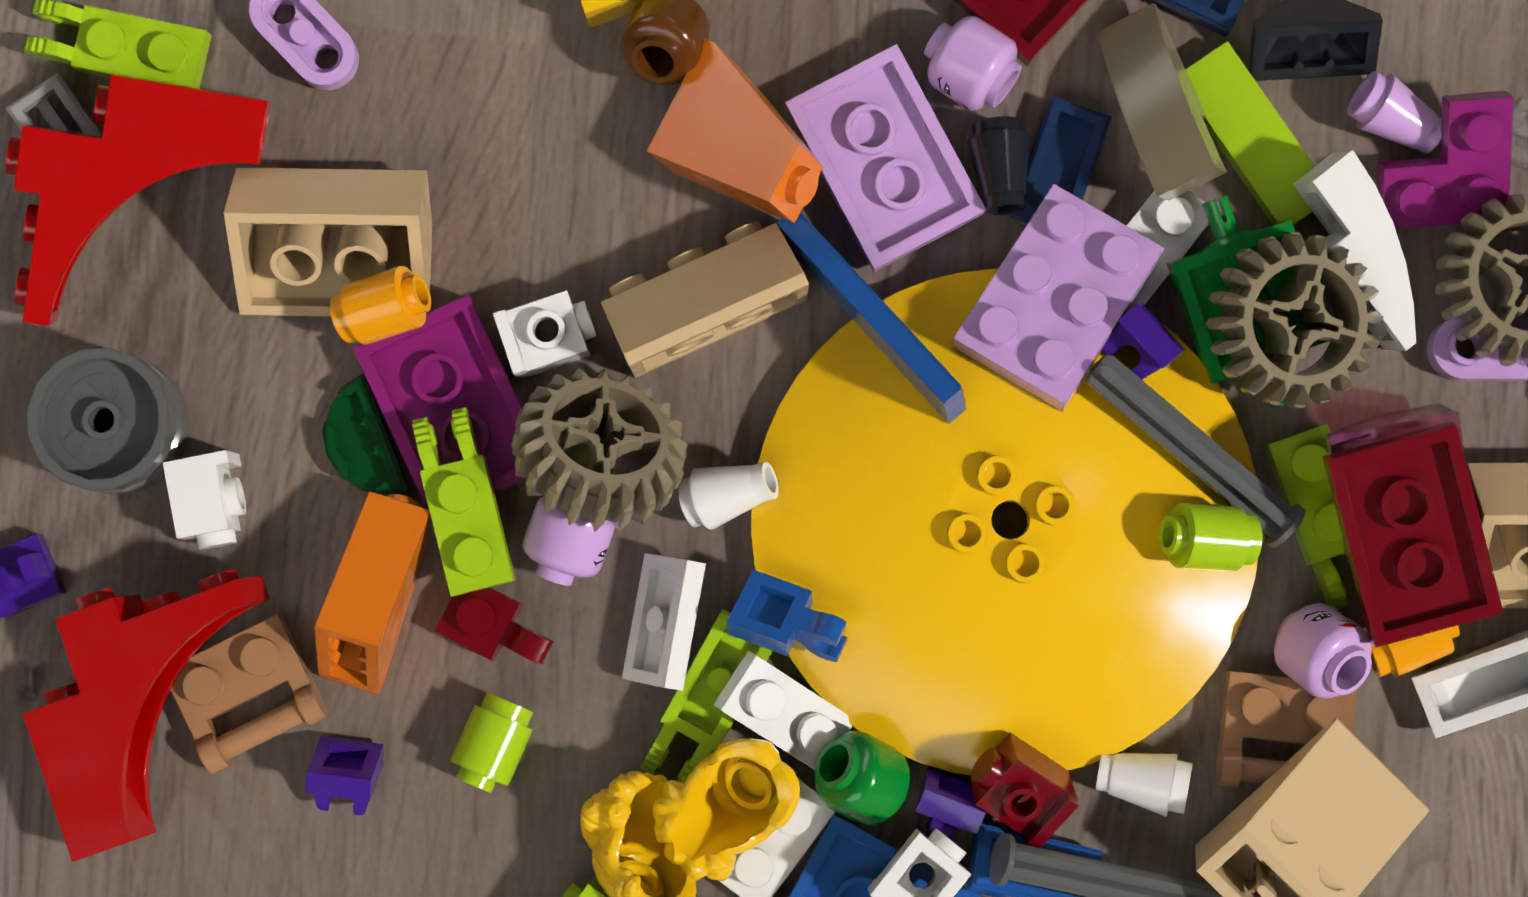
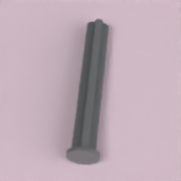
(1194, 449)
(1083, 875)

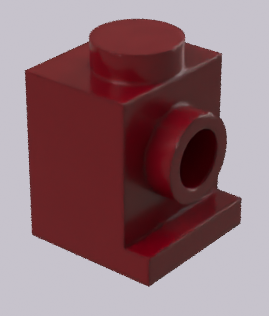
(1023, 789)

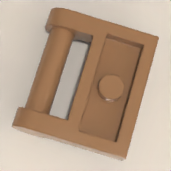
(236, 674)
(1270, 710)

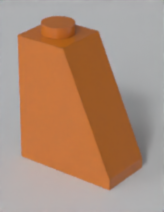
(735, 140)
(372, 592)

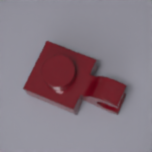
(487, 621)

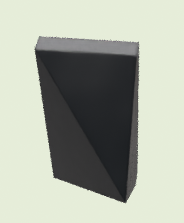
(1314, 40)

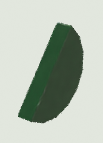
(360, 442)

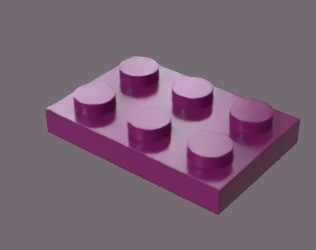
(440, 370)

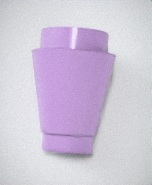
(1394, 113)

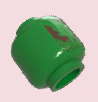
(862, 777)

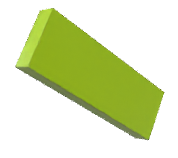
(1251, 134)

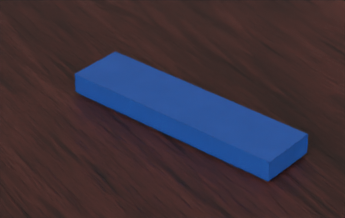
(874, 317)

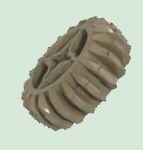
(1499, 269)
(1312, 273)
(598, 449)

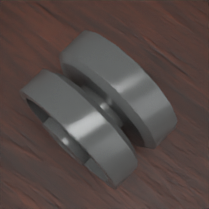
(70, 414)

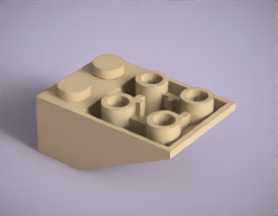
(1313, 825)

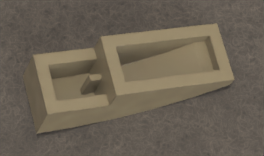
(1159, 104)

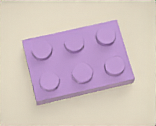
(885, 158)
(1057, 297)

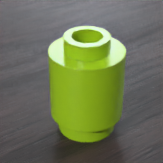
(1210, 537)
(492, 743)

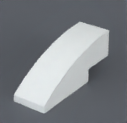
(1357, 219)
(1476, 686)

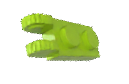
(123, 44)
(1304, 481)
(463, 510)
(693, 708)

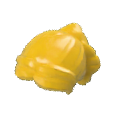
(725, 807)
(623, 840)

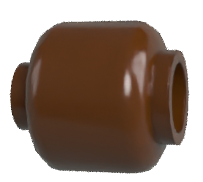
(664, 39)

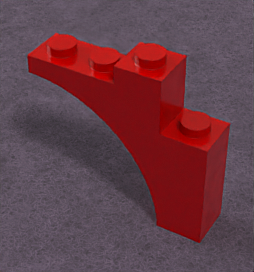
(84, 178)
(101, 729)

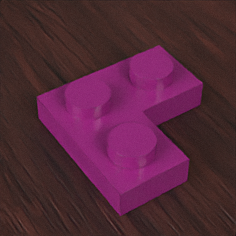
(1468, 173)

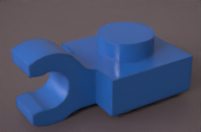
(778, 613)

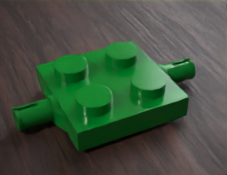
(1199, 276)

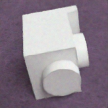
(531, 356)
(206, 498)
(934, 850)

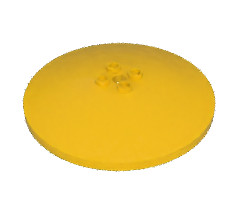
(964, 635)

